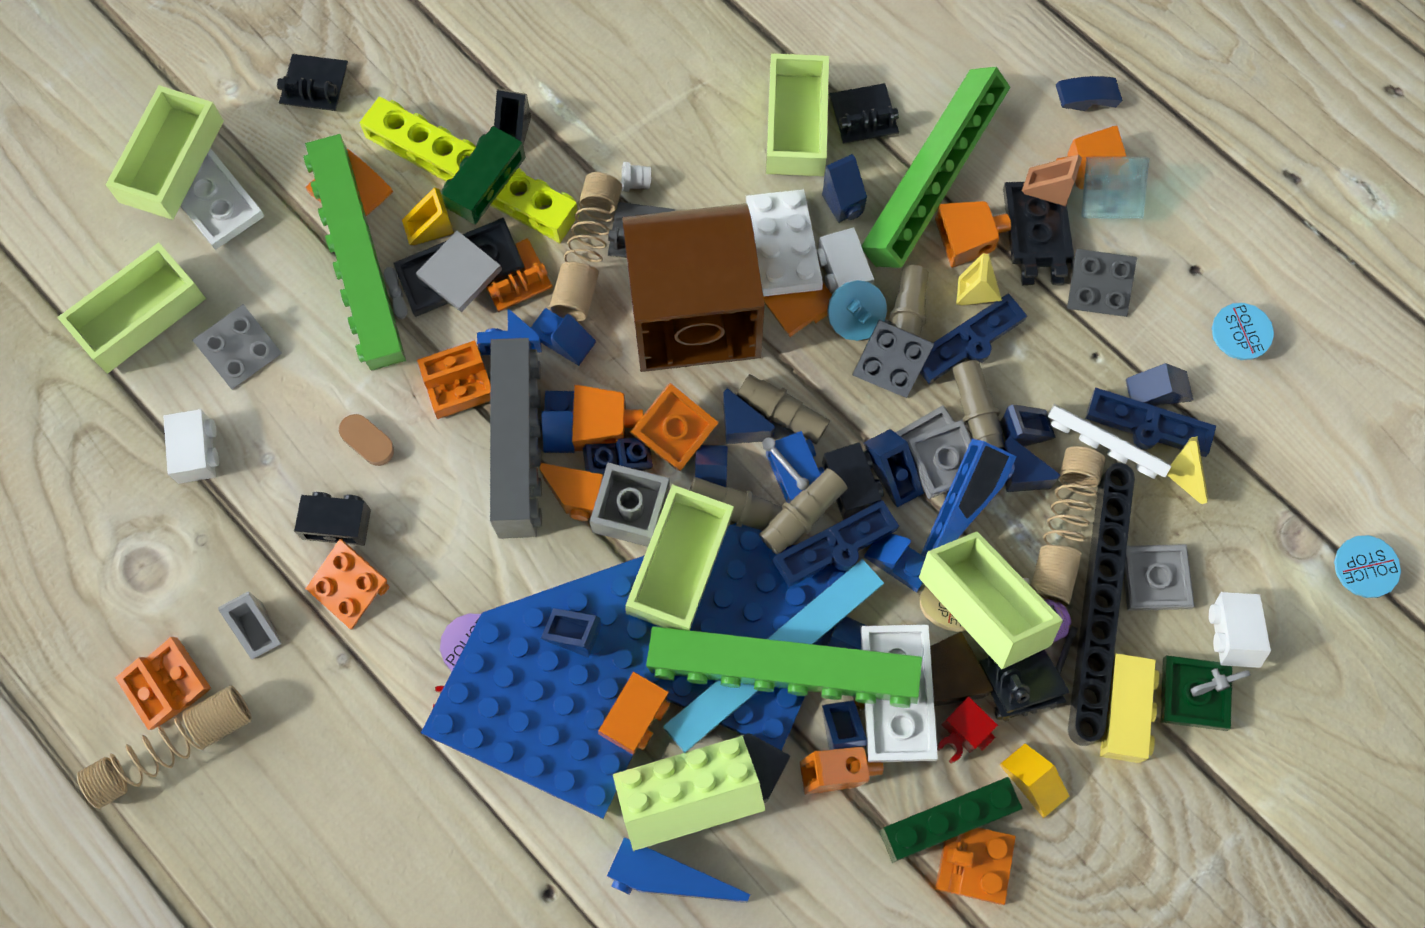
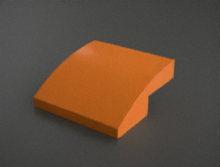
(371, 186)
(799, 309)
(455, 379)
(163, 683)

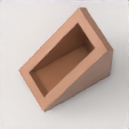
(1053, 180)

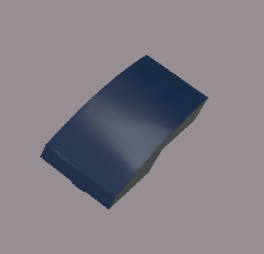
(1084, 91)
(625, 452)

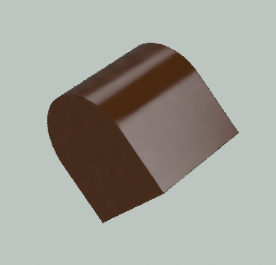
(695, 286)

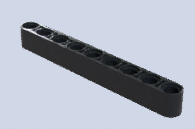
(1092, 613)

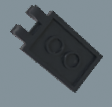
(1037, 234)

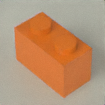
(634, 713)

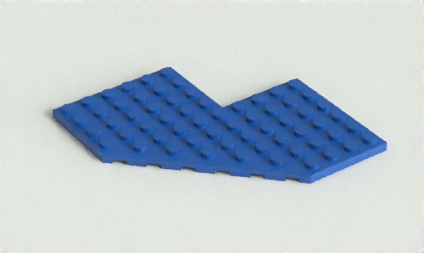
(541, 706)

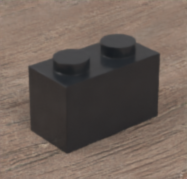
(854, 468)
(331, 519)

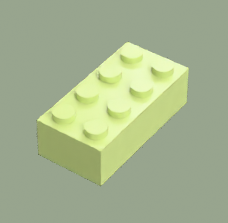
(797, 115)
(165, 152)
(132, 308)
(679, 559)
(990, 599)
(688, 792)

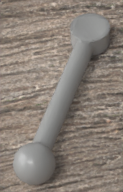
(769, 445)

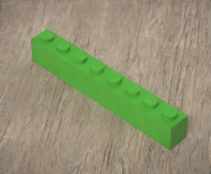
(935, 168)
(355, 253)
(785, 665)

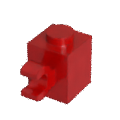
(967, 728)

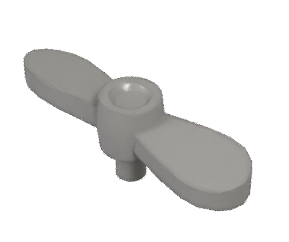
(395, 292)
(1219, 682)

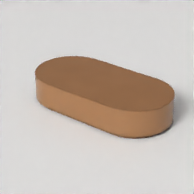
(366, 439)

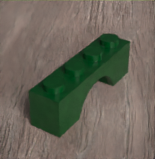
(950, 819)

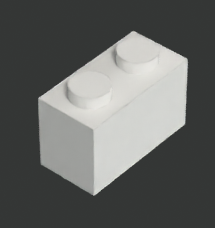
(843, 259)
(190, 446)
(1239, 630)

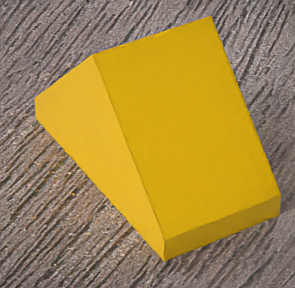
(427, 219)
(1036, 779)

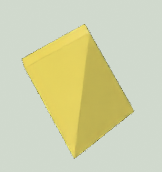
(978, 283)
(1188, 471)

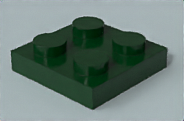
(1178, 704)

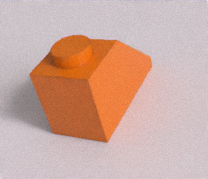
(573, 489)

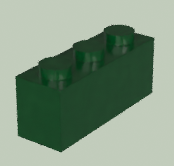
(483, 175)

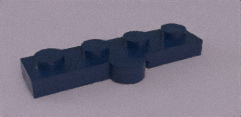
(973, 338)
(1148, 422)
(836, 544)

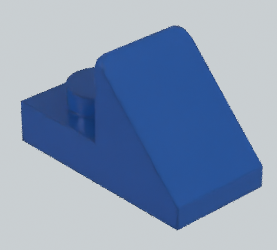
(516, 329)
(563, 336)
(558, 422)
(897, 559)

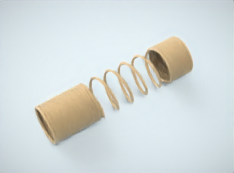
(578, 280)
(1059, 564)
(206, 723)

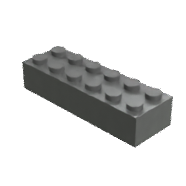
(514, 439)

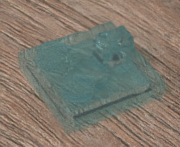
(1115, 187)

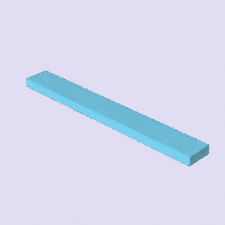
(805, 627)

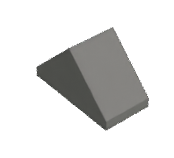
(250, 624)

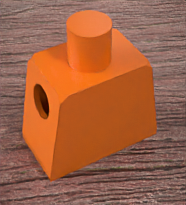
(1096, 144)
(969, 230)
(600, 416)
(828, 772)

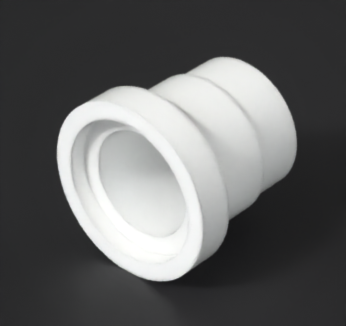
(635, 177)

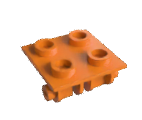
(523, 285)
(346, 584)

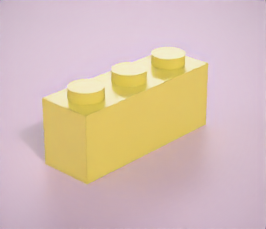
(1130, 710)

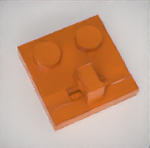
(674, 427)
(977, 865)

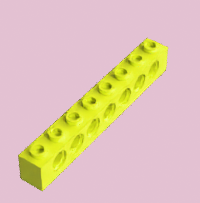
(380, 127)

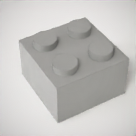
(629, 504)

